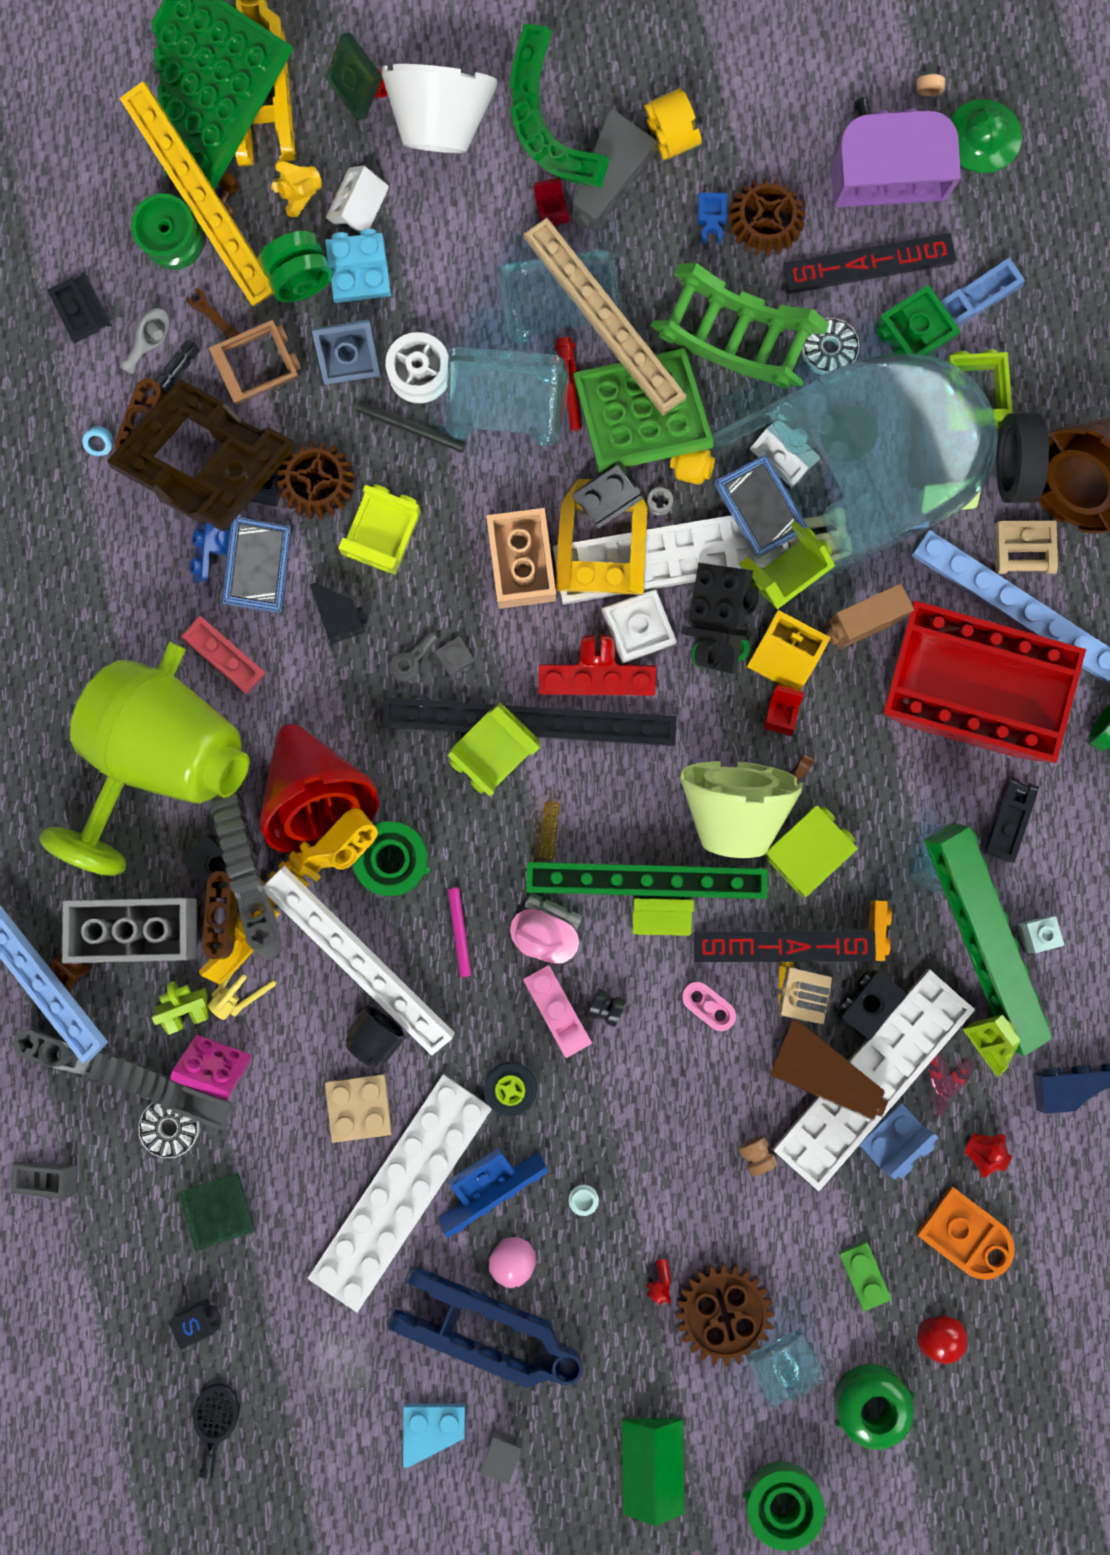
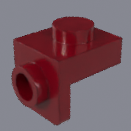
(551, 201)

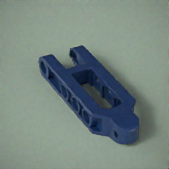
(554, 1359)

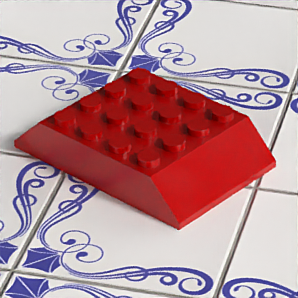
(984, 683)

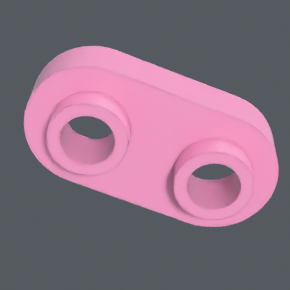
(708, 1005)

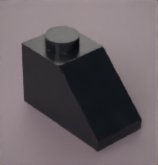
(338, 614)

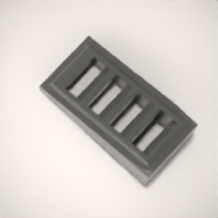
(63, 1181)

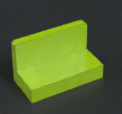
(662, 917)

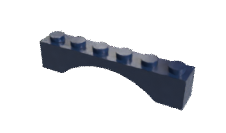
(1070, 1089)

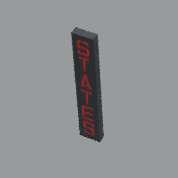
(869, 263)
(785, 946)

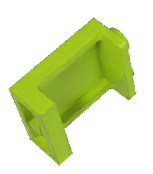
(811, 850)

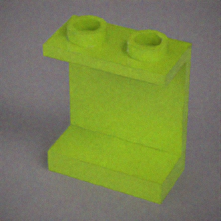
(793, 569)
(493, 748)

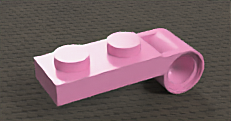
(557, 1011)

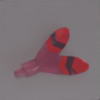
(948, 1086)

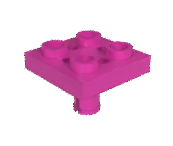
(208, 1073)

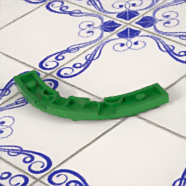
(529, 123)

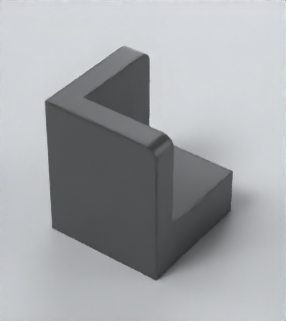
(502, 1456)

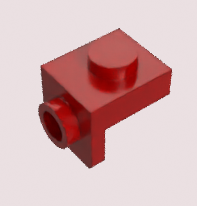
(783, 710)

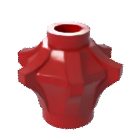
(988, 1153)

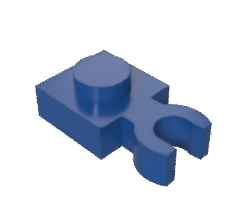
(712, 213)

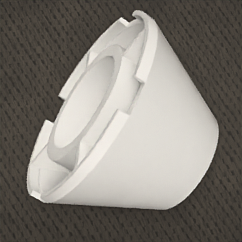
(437, 105)

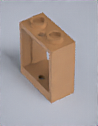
(218, 353)
(869, 617)

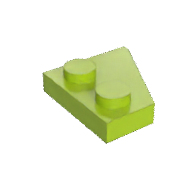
(995, 1041)

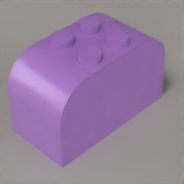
(896, 159)

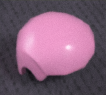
(512, 1262)

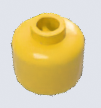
(694, 466)

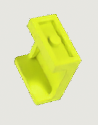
(381, 529)

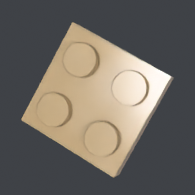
(358, 1108)

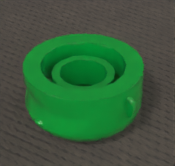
(411, 873)
(863, 1384)
(787, 1530)

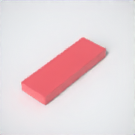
(223, 655)

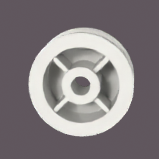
(414, 383)

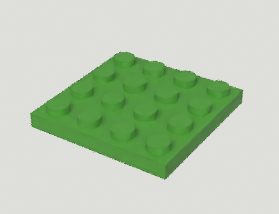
(627, 424)

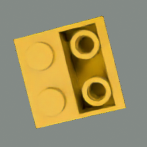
(788, 651)

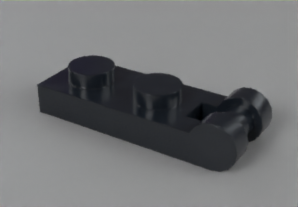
(1011, 820)

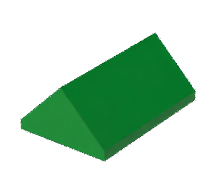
(652, 1469)

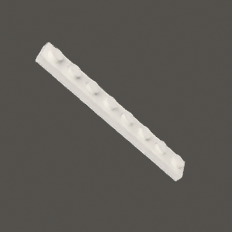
(358, 960)

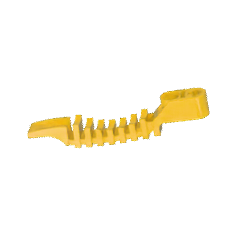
(336, 849)

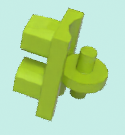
(179, 1002)

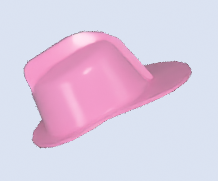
(544, 936)

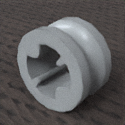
(667, 496)

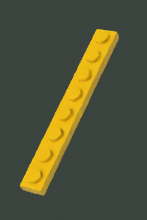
(197, 192)

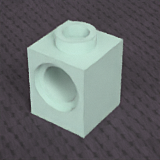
(1040, 934)

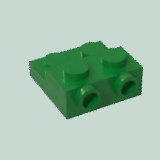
(917, 324)

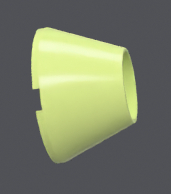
(738, 807)

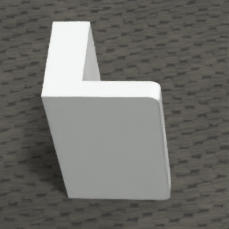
(358, 199)
(787, 465)

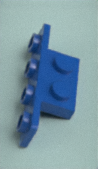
(207, 541)
(488, 1185)

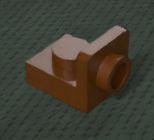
(69, 972)

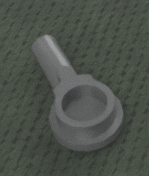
(405, 665)

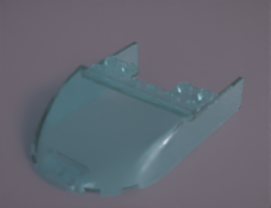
(900, 438)

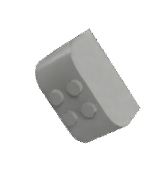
(129, 930)

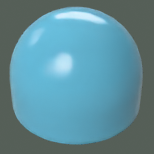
(101, 432)

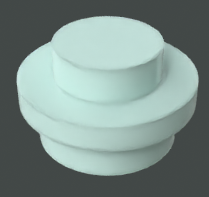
(583, 1200)

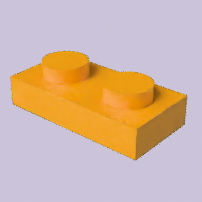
(879, 919)

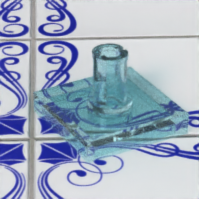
(785, 1368)

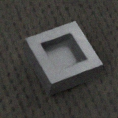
(455, 656)

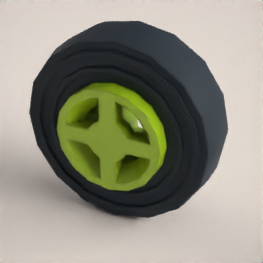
(506, 1099)

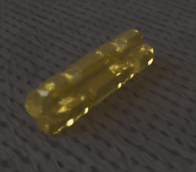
(549, 830)

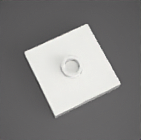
(639, 626)

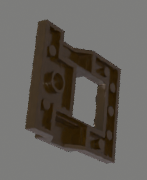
(228, 477)

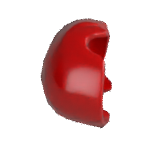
(942, 1339)

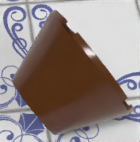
(1079, 476)

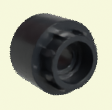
(373, 1037)

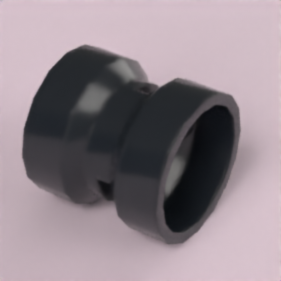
(600, 1004)

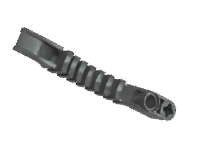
(262, 931)
(42, 1048)

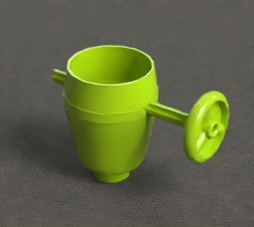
(152, 736)

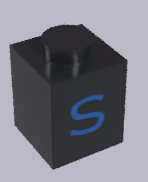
(195, 1323)

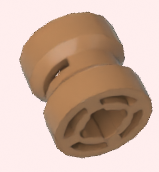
(757, 1154)

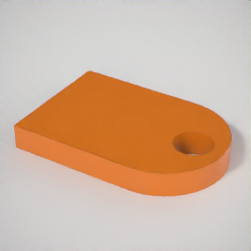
(967, 1235)

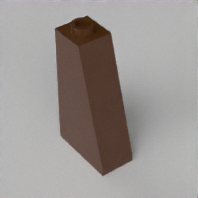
(823, 1072)

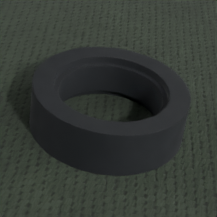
(1022, 457)

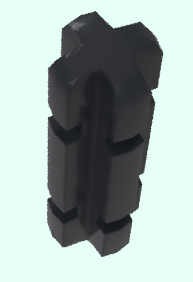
(177, 365)

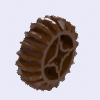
(758, 200)
(328, 483)

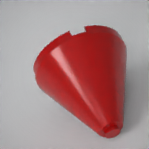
(310, 791)

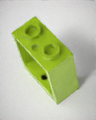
(994, 361)

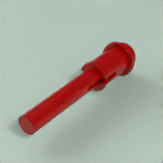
(565, 350)

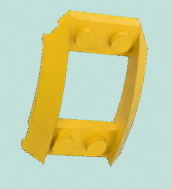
(600, 576)

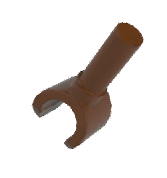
(229, 185)

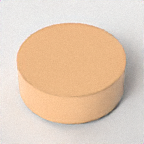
(930, 85)

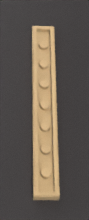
(605, 316)

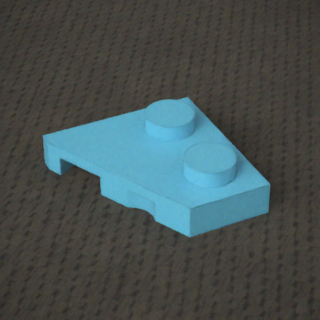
(430, 1430)

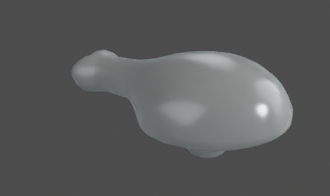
(151, 326)

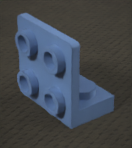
(898, 1142)

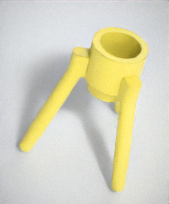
(226, 1001)

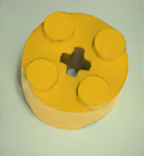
(672, 123)

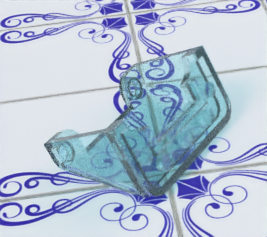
(538, 303)
(506, 393)

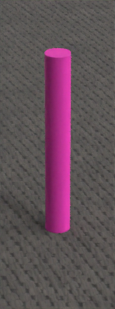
(459, 932)

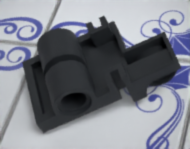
(719, 611)

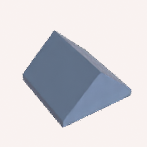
(346, 351)

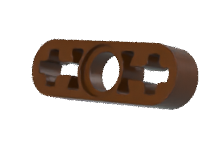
(134, 408)
(211, 905)

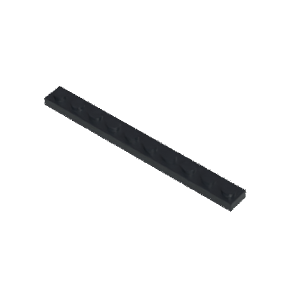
(542, 722)

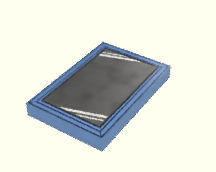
(760, 505)
(255, 565)

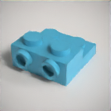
(358, 266)

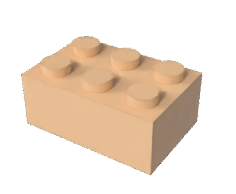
(521, 558)

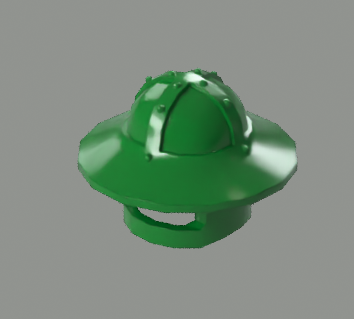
(986, 135)

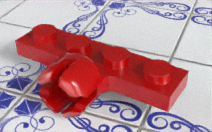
(597, 673)

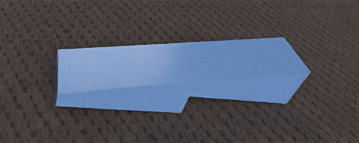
(983, 292)

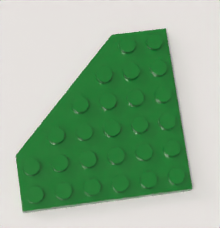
(213, 76)

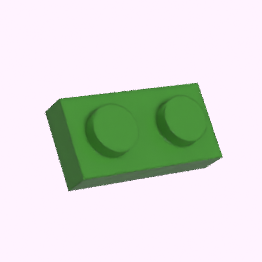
(864, 1276)

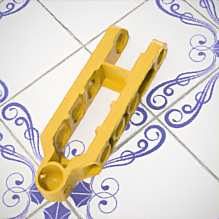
(281, 109)

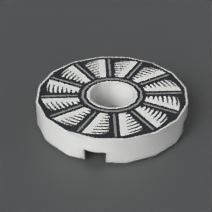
(846, 341)
(157, 1141)

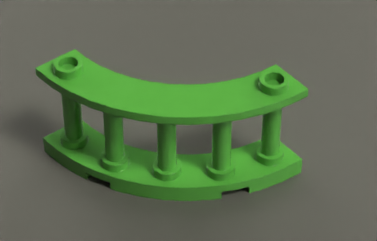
(749, 308)

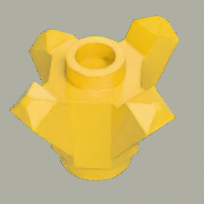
(296, 185)

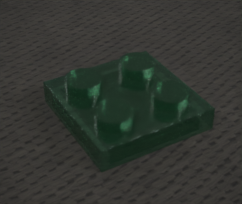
(353, 76)
(216, 1211)

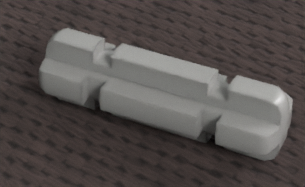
(551, 908)

